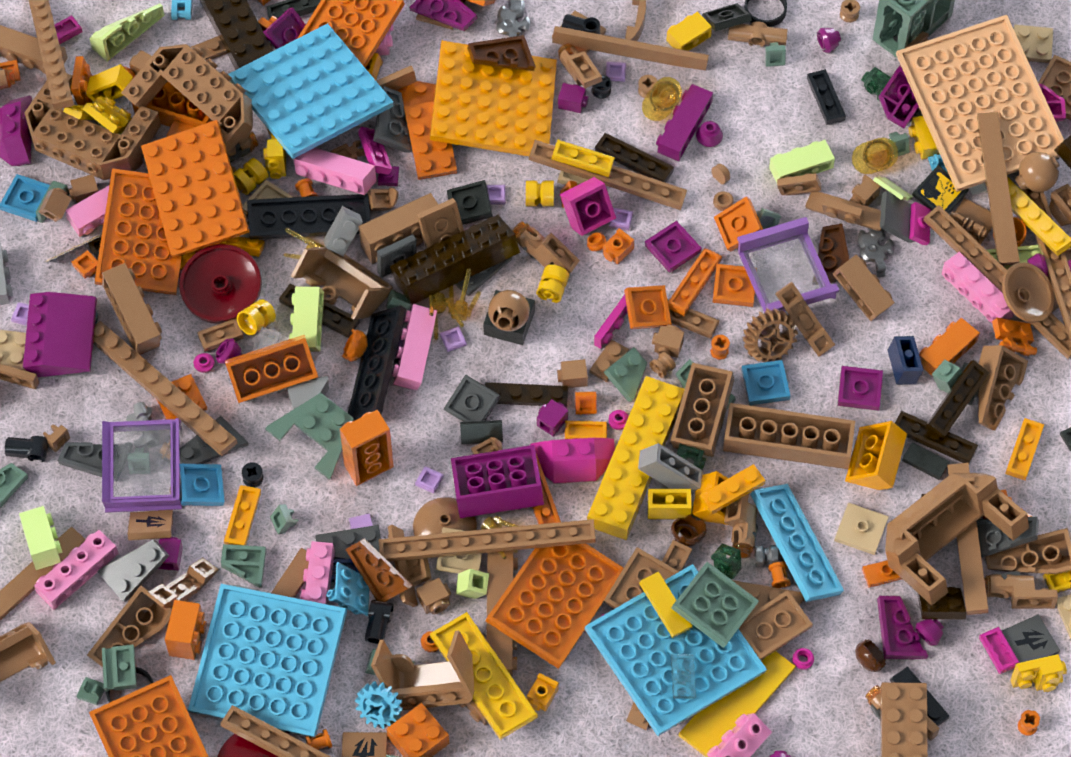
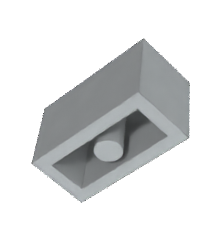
(342, 231)

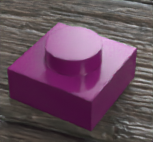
(391, 179)

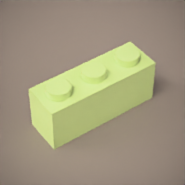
(800, 161)
(308, 315)
(41, 537)

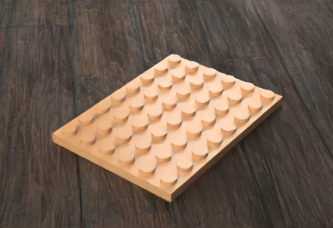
(974, 74)

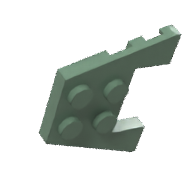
(321, 422)

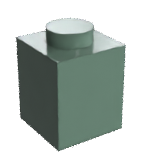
(946, 375)

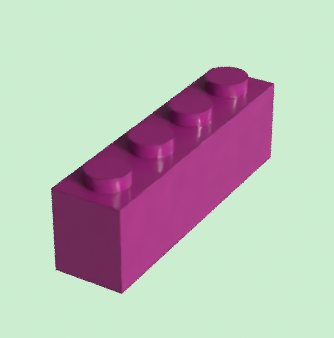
(685, 122)

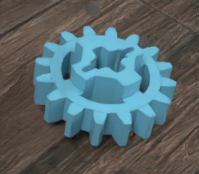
(378, 705)

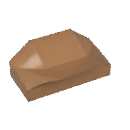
(1061, 205)

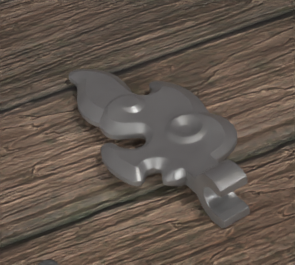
(507, 19)
(873, 251)

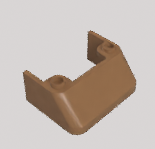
(348, 277)
(22, 649)
(427, 683)

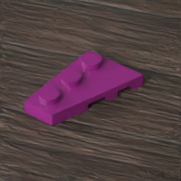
(446, 11)
(897, 633)

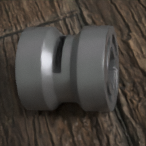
(770, 552)

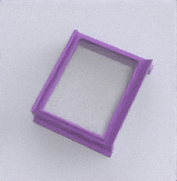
(784, 256)
(141, 465)

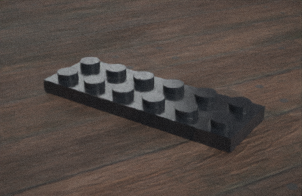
(301, 214)
(377, 362)

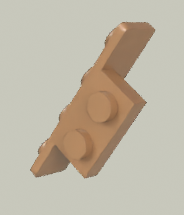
(844, 210)
(415, 571)

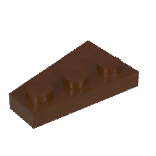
(503, 52)
(832, 249)

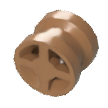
(846, 13)
(644, 83)
(662, 364)

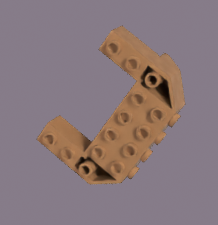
(200, 84)
(86, 143)
(939, 519)

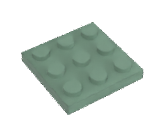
(715, 604)

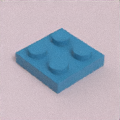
(24, 197)
(765, 382)
(201, 485)

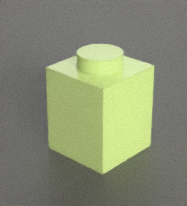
(472, 583)

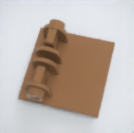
(973, 219)

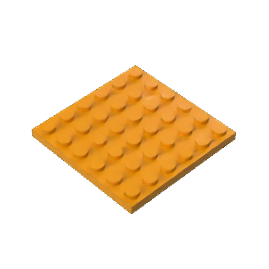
(491, 104)

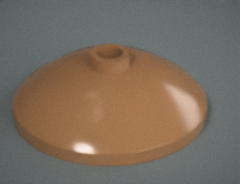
(1028, 292)
(430, 515)

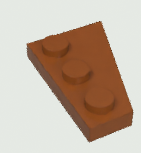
(376, 571)

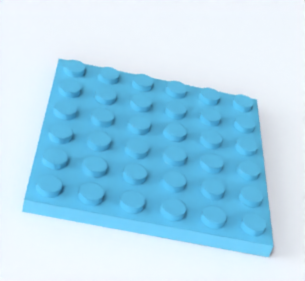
(311, 90)
(641, 651)
(268, 658)

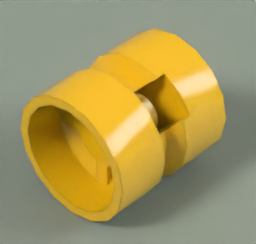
(251, 174)
(540, 193)
(552, 283)
(256, 316)

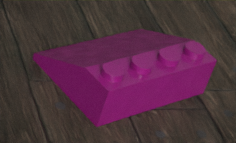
(59, 334)
(497, 481)

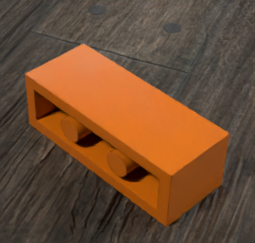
(949, 346)

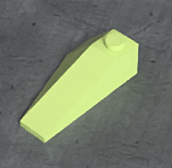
(118, 35)

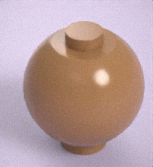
(1038, 172)
(508, 310)

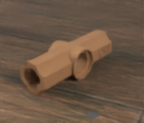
(757, 34)

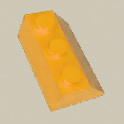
(876, 455)

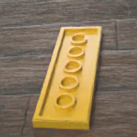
(494, 688)
(714, 721)

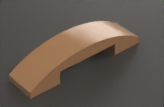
(634, 33)
(804, 319)
(185, 586)

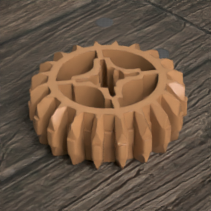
(767, 329)

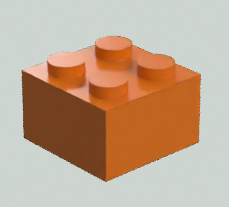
(185, 630)
(418, 734)

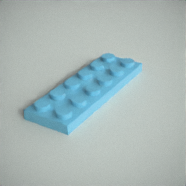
(797, 542)

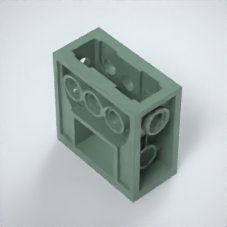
(908, 20)

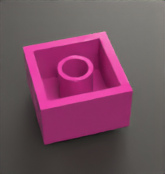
(588, 206)

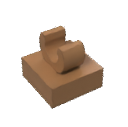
(57, 438)

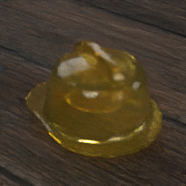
(662, 99)
(875, 155)

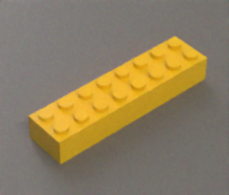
(623, 483)

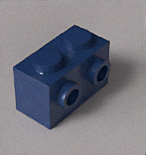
(905, 360)

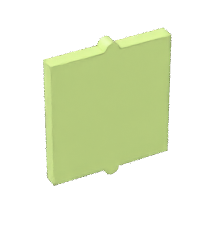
(893, 188)

